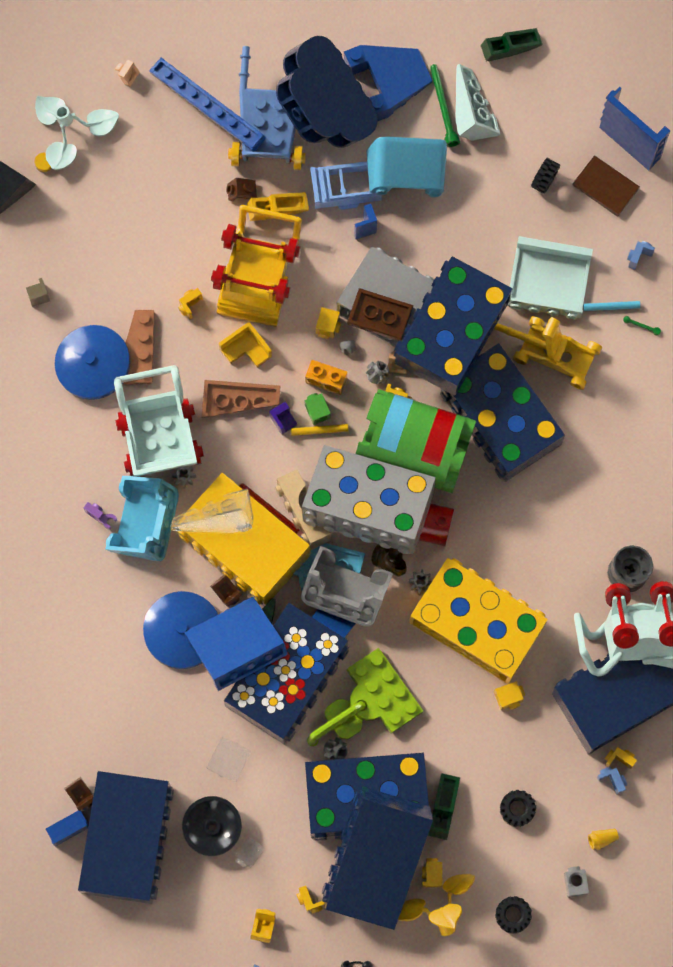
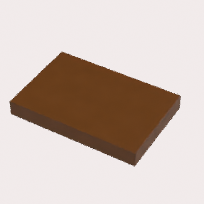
(606, 185)
(380, 314)

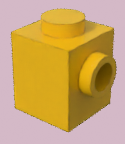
(328, 323)
(509, 695)

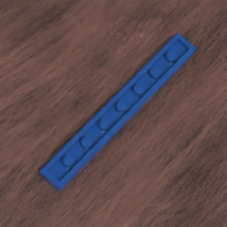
(207, 104)

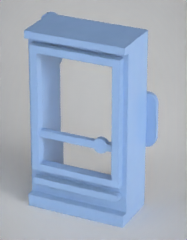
(322, 187)

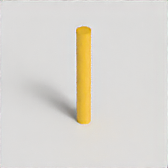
(319, 429)

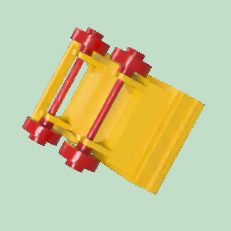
(255, 277)

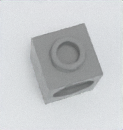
(573, 890)

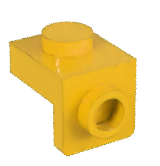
(190, 298)
(625, 757)
(304, 898)
(263, 925)

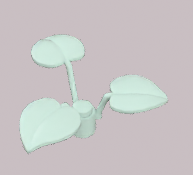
(50, 109)

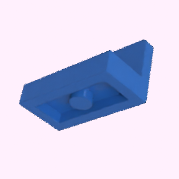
(368, 226)
(67, 828)

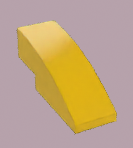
(282, 203)

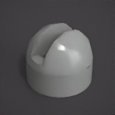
(347, 347)

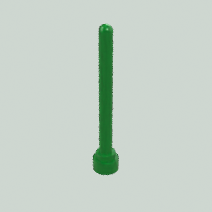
(452, 139)

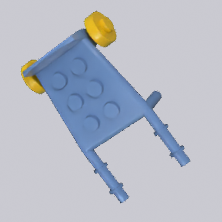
(265, 114)

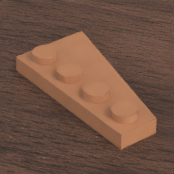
(140, 344)
(234, 397)

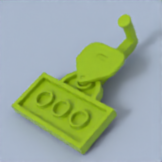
(378, 691)

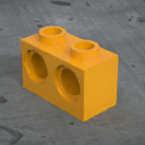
(326, 377)

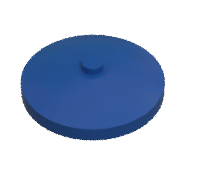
(91, 361)
(166, 626)

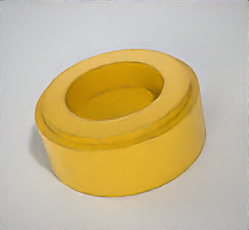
(41, 163)

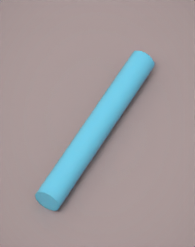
(611, 306)

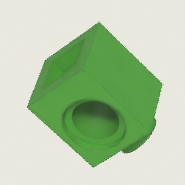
(317, 408)

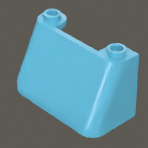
(407, 164)
(145, 518)

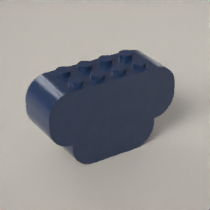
(324, 95)

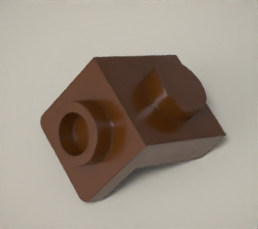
(241, 189)
(226, 591)
(80, 794)

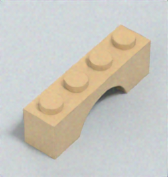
(292, 489)

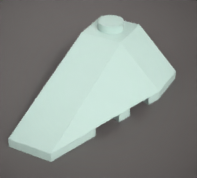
(471, 108)

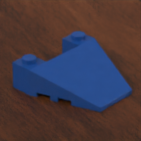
(396, 73)

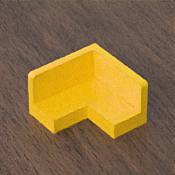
(245, 341)

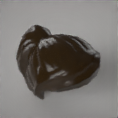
(389, 560)

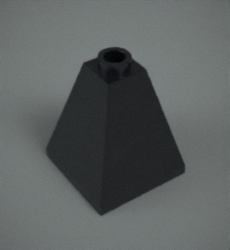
(12, 186)

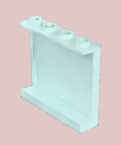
(549, 277)

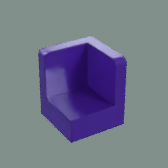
(282, 418)

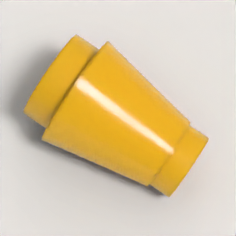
(602, 838)

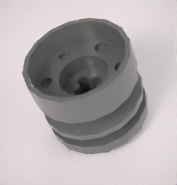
(637, 561)

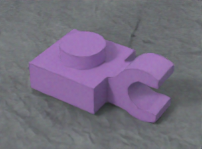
(95, 512)

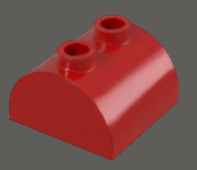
(437, 525)

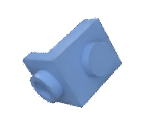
(634, 255)
(617, 780)

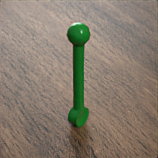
(656, 331)

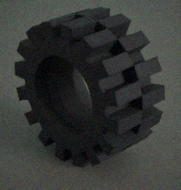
(545, 175)
(521, 796)
(525, 914)

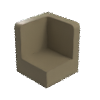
(38, 293)

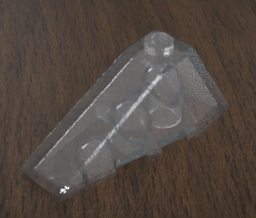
(226, 516)

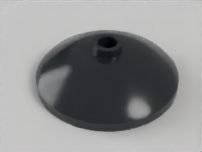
(211, 811)

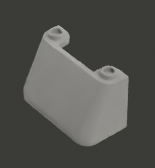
(343, 590)

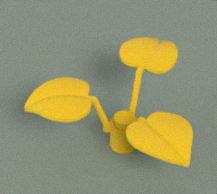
(446, 916)

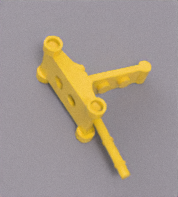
(555, 344)

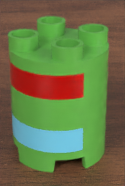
(417, 437)

